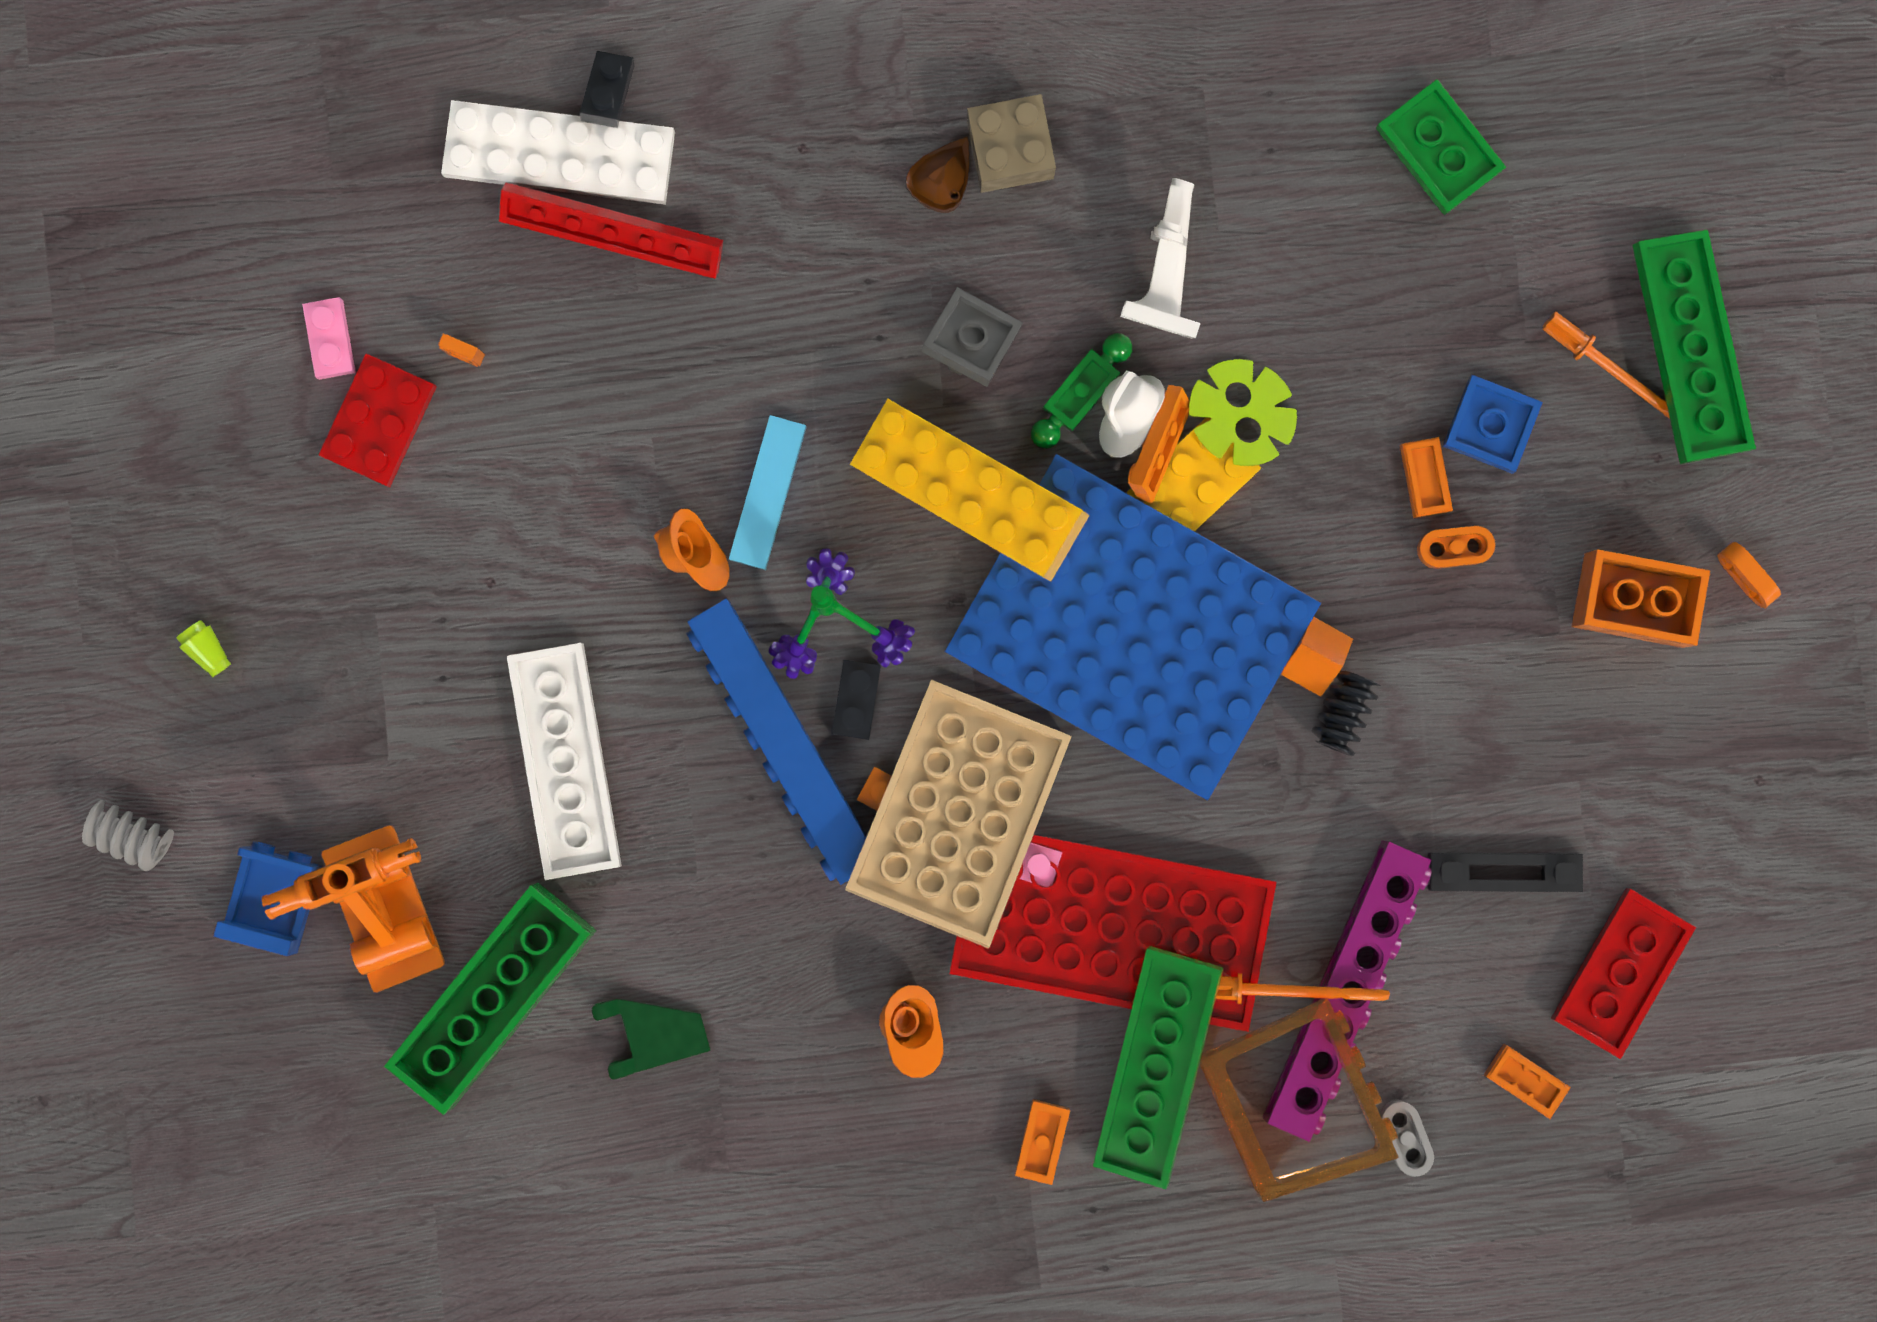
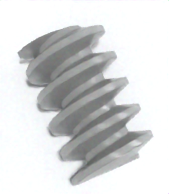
(124, 838)

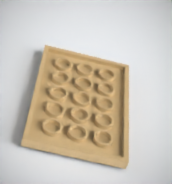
(959, 814)

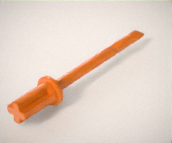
(1581, 344)
(1232, 989)

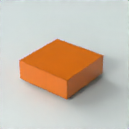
(461, 350)

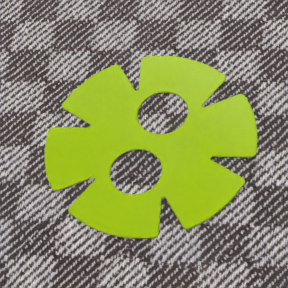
(1220, 430)

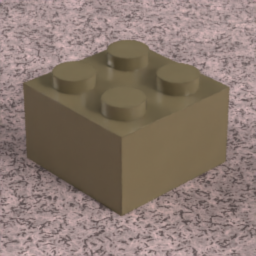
(1011, 143)

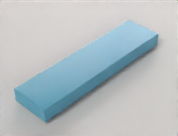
(767, 492)

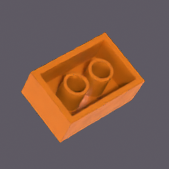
(1641, 598)

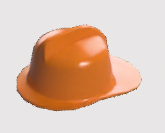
(691, 549)
(912, 1031)

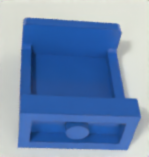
(262, 874)

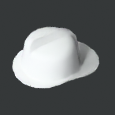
(1130, 412)

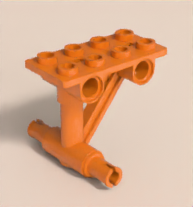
(378, 902)

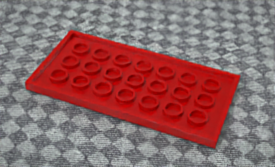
(1104, 911)

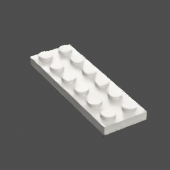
(557, 152)
(564, 761)

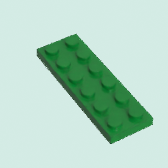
(1693, 346)
(1157, 1067)

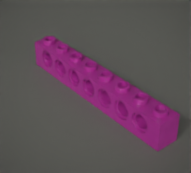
(1343, 967)

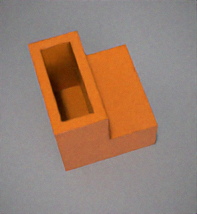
(1318, 657)

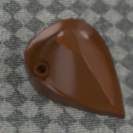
(940, 176)

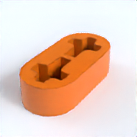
(1749, 575)

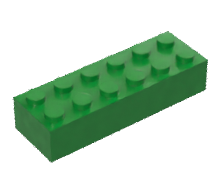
(490, 998)

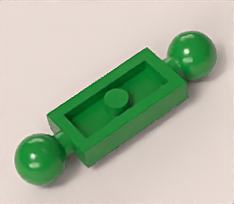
(1081, 390)

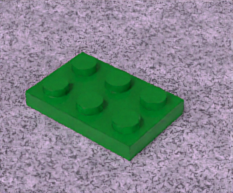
(1440, 147)

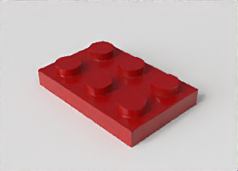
(377, 420)

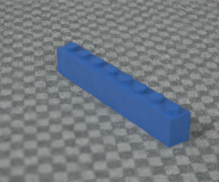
(780, 736)

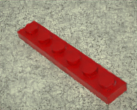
(610, 230)

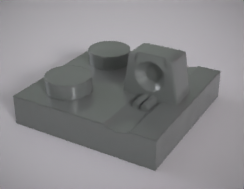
(971, 337)

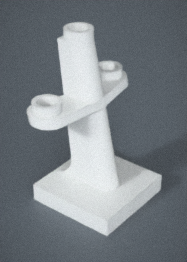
(1163, 301)

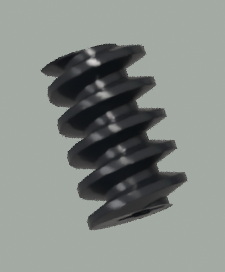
(1345, 712)

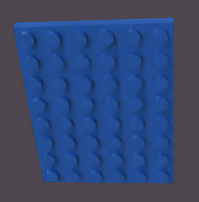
(1138, 634)

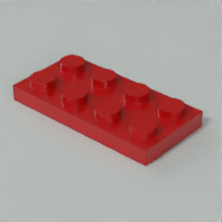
(1623, 973)

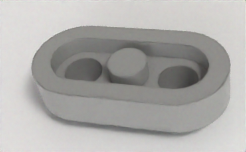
(1410, 1135)

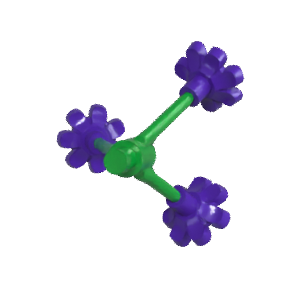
(826, 576)

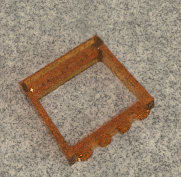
(1367, 1095)

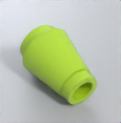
(204, 648)

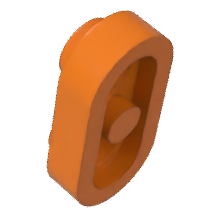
(1454, 547)

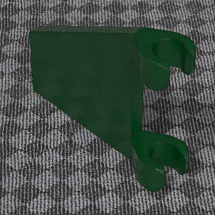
(654, 1034)

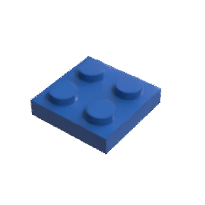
(1492, 424)

